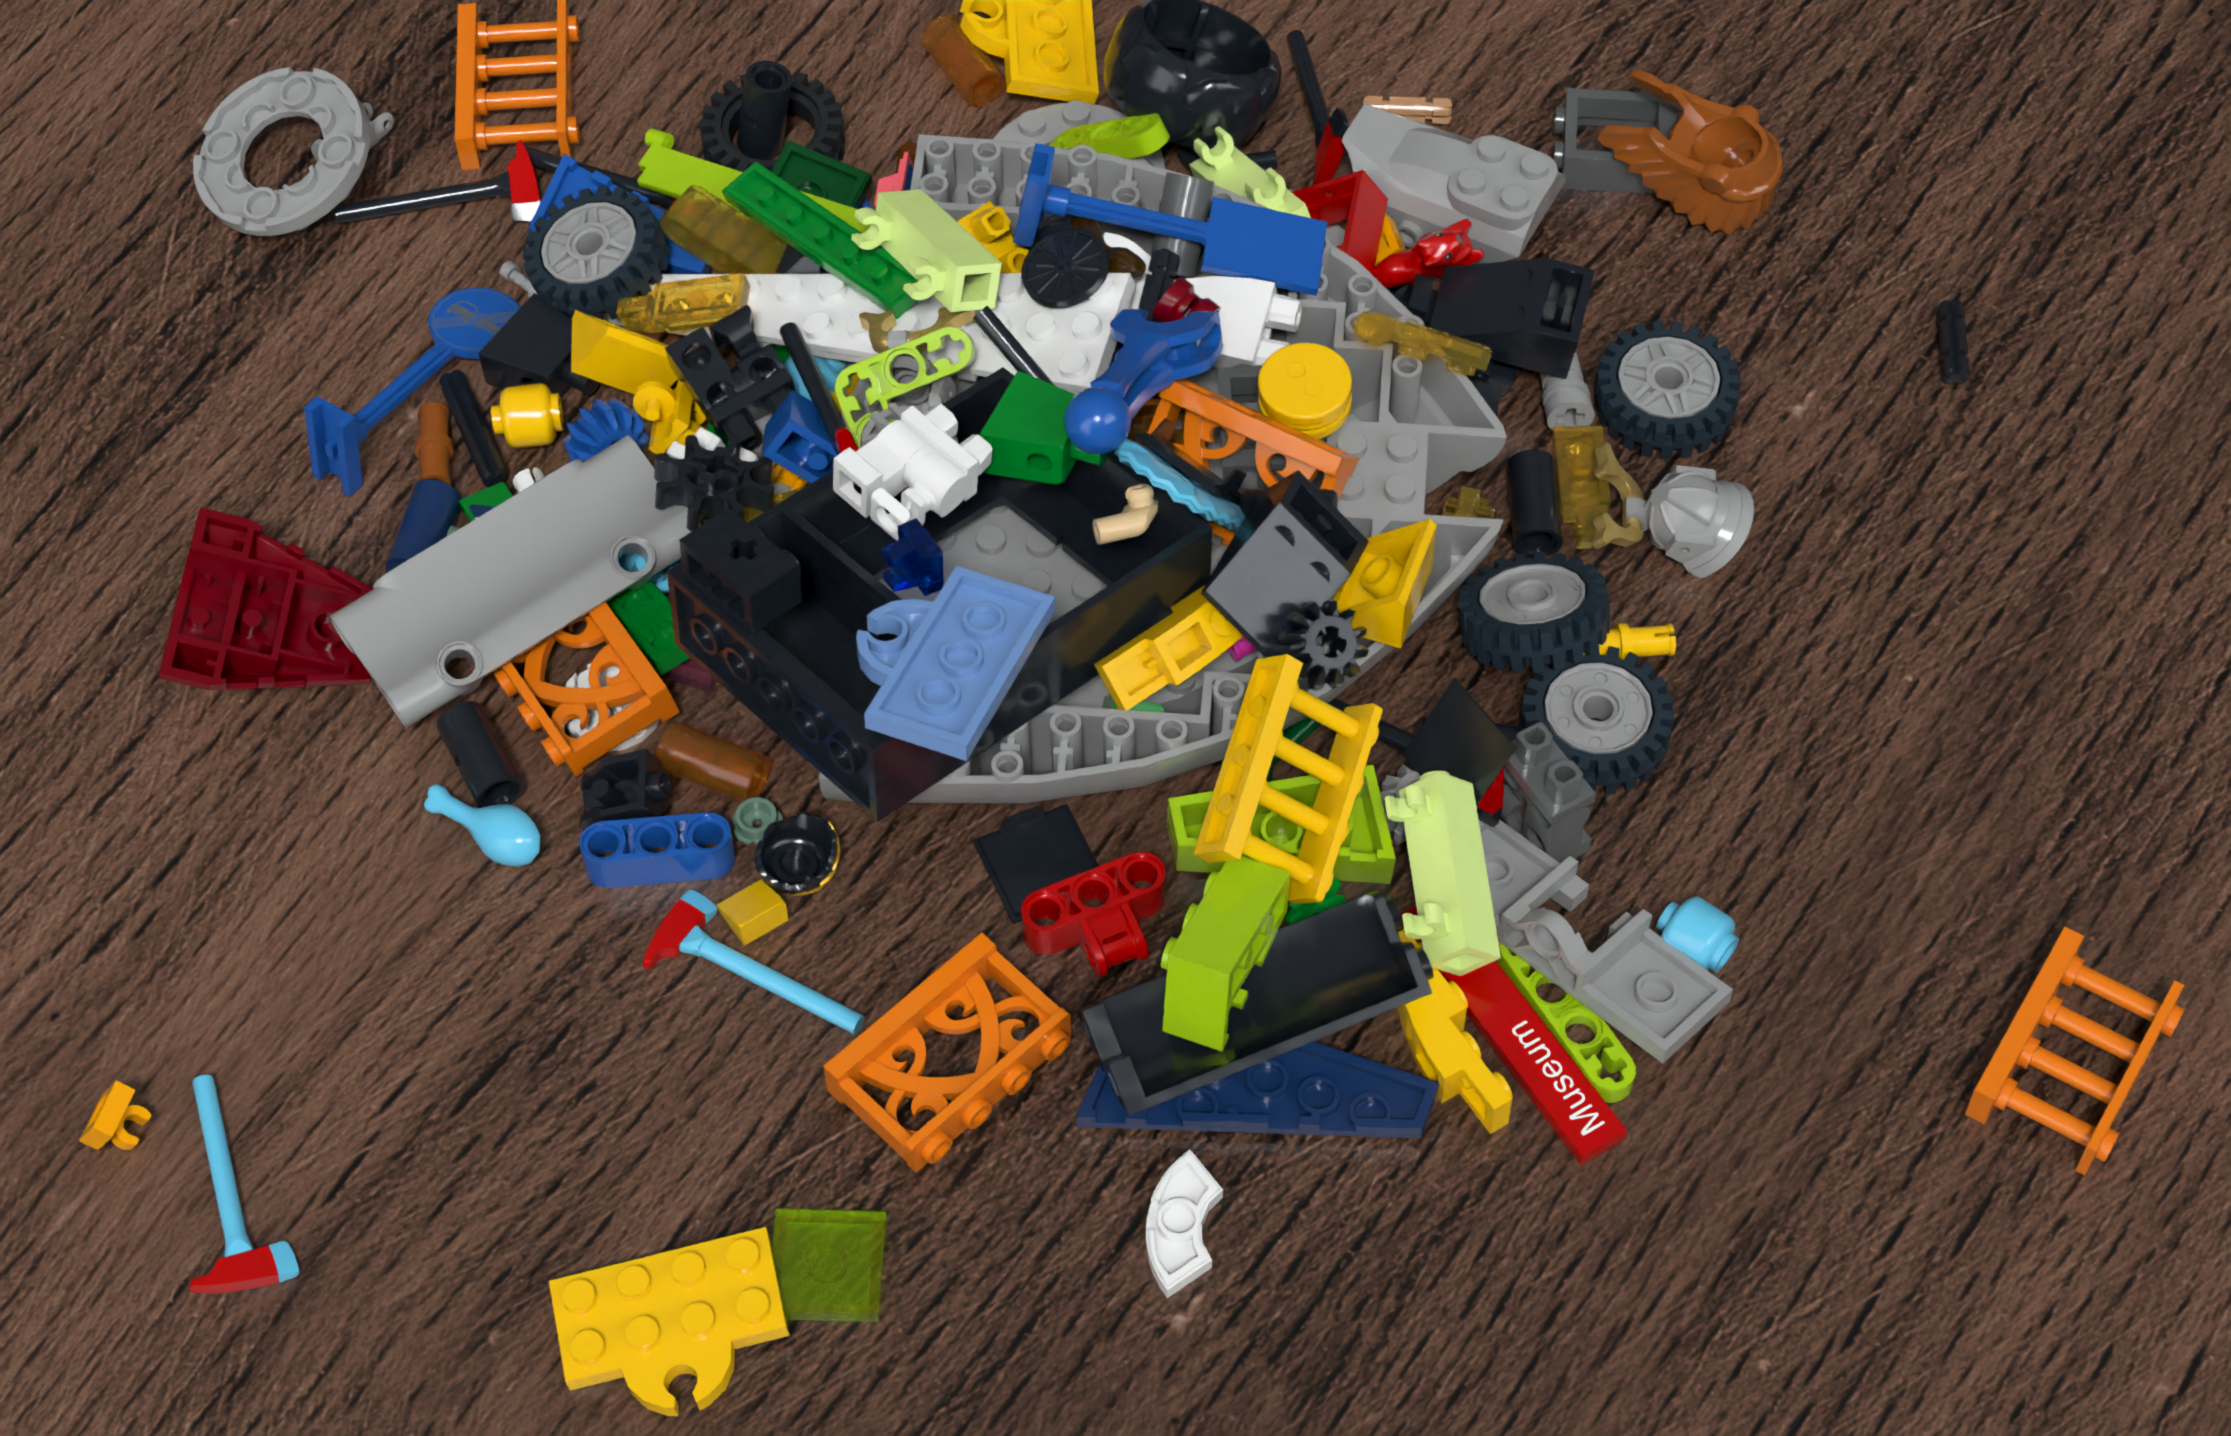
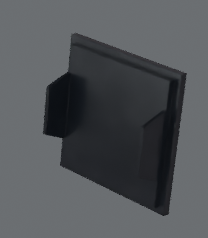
(1159, 443)
(1033, 853)

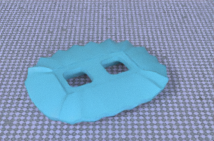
(1179, 485)

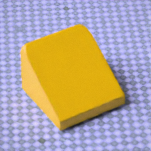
(753, 911)

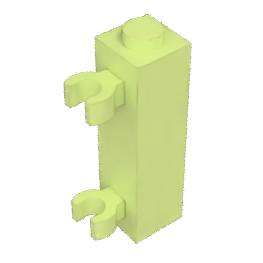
(1242, 176)
(932, 250)
(1447, 873)

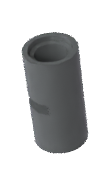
(1189, 199)

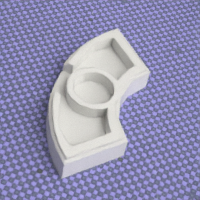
(1176, 1223)

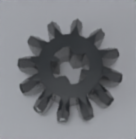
(1335, 632)

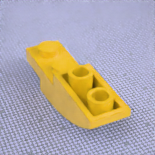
(1167, 651)
(1450, 1054)

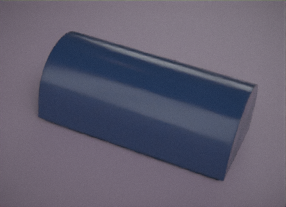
(425, 521)

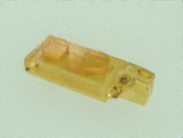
(684, 304)
(1579, 490)
(1469, 505)

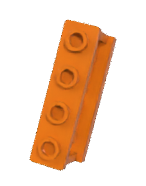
(1211, 410)
(635, 682)
(962, 983)

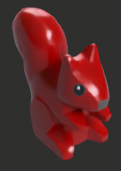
(1429, 256)

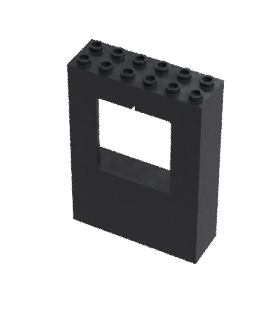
(805, 664)

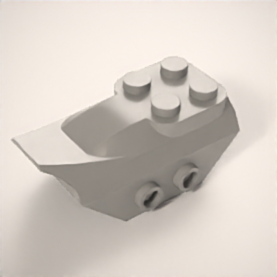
(1446, 178)

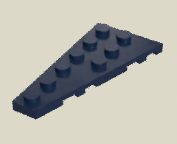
(1293, 1093)

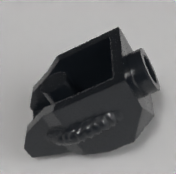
(625, 788)

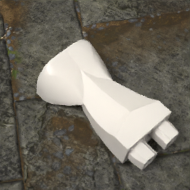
(1246, 315)

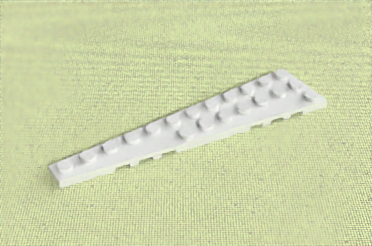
(1067, 343)

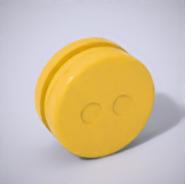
(1306, 388)

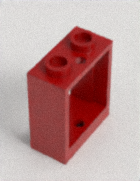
(1354, 199)

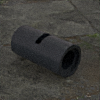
(764, 110)
(1534, 503)
(480, 755)

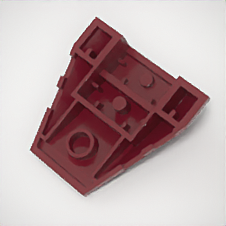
(257, 613)

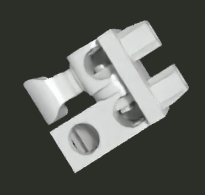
(912, 454)

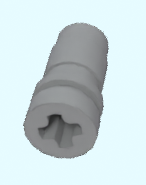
(1567, 400)

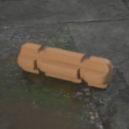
(1414, 107)

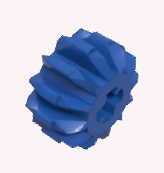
(602, 427)

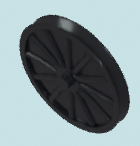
(1065, 268)

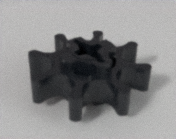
(712, 481)

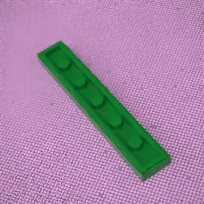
(820, 237)

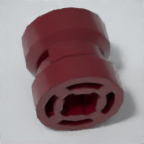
(1181, 301)

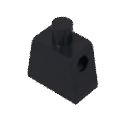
(534, 350)

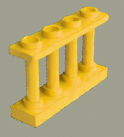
(1246, 766)

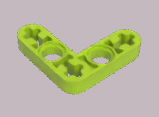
(1119, 137)
(886, 387)

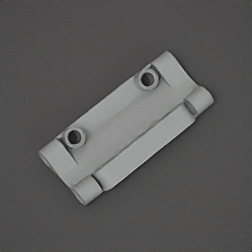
(511, 579)

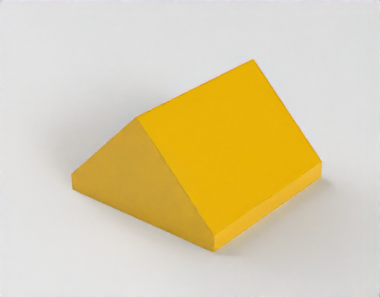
(617, 355)
(1390, 581)

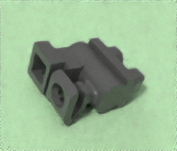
(1554, 793)

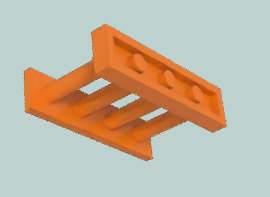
(475, 67)
(2023, 1049)

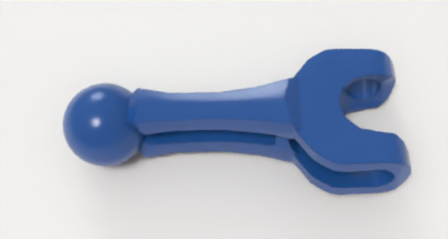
(1147, 363)

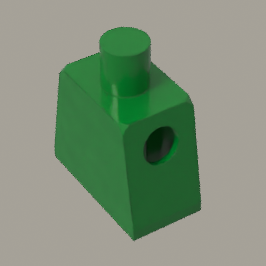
(1031, 434)

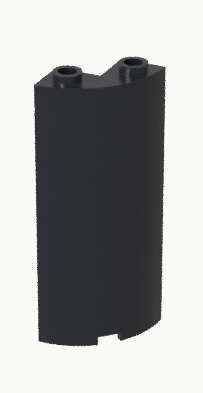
(1311, 984)

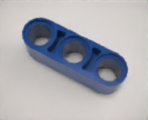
(634, 839)

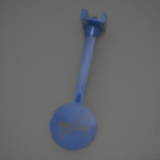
(459, 327)

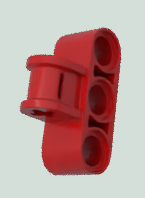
(1106, 932)

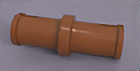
(434, 445)

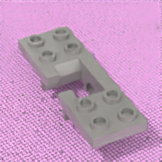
(1629, 981)

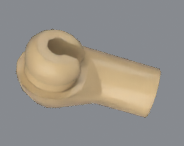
(1132, 520)

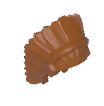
(1711, 165)

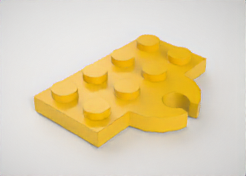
(1043, 44)
(670, 1318)

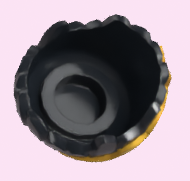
(798, 854)

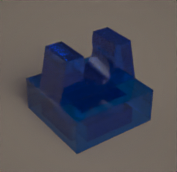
(914, 560)

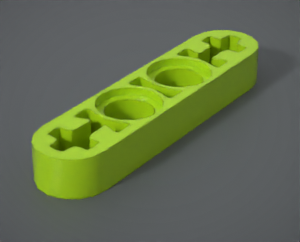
(1568, 1012)

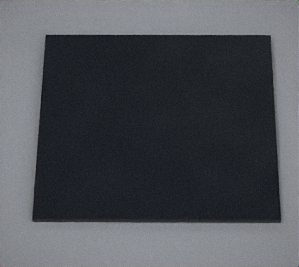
(1460, 741)

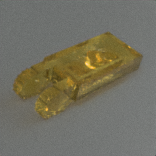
(1420, 340)

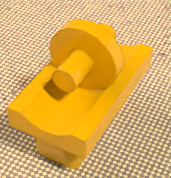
(991, 229)
(672, 412)

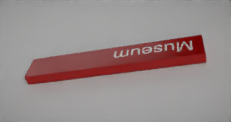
(1538, 1061)

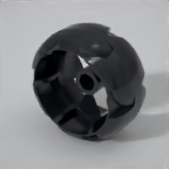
(1193, 70)

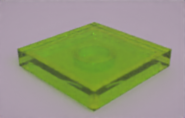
(830, 1263)

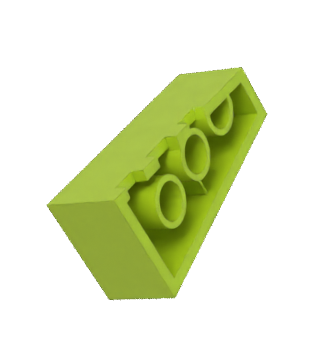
(1362, 857)

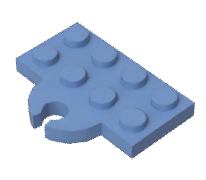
(949, 659)

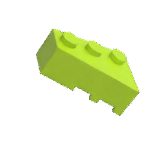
(1219, 948)

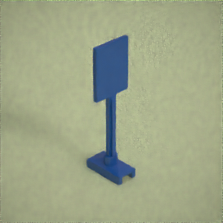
(1236, 239)

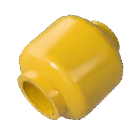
(528, 415)

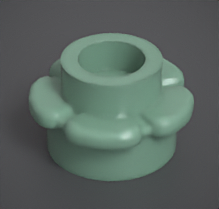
(751, 812)

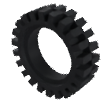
(805, 100)

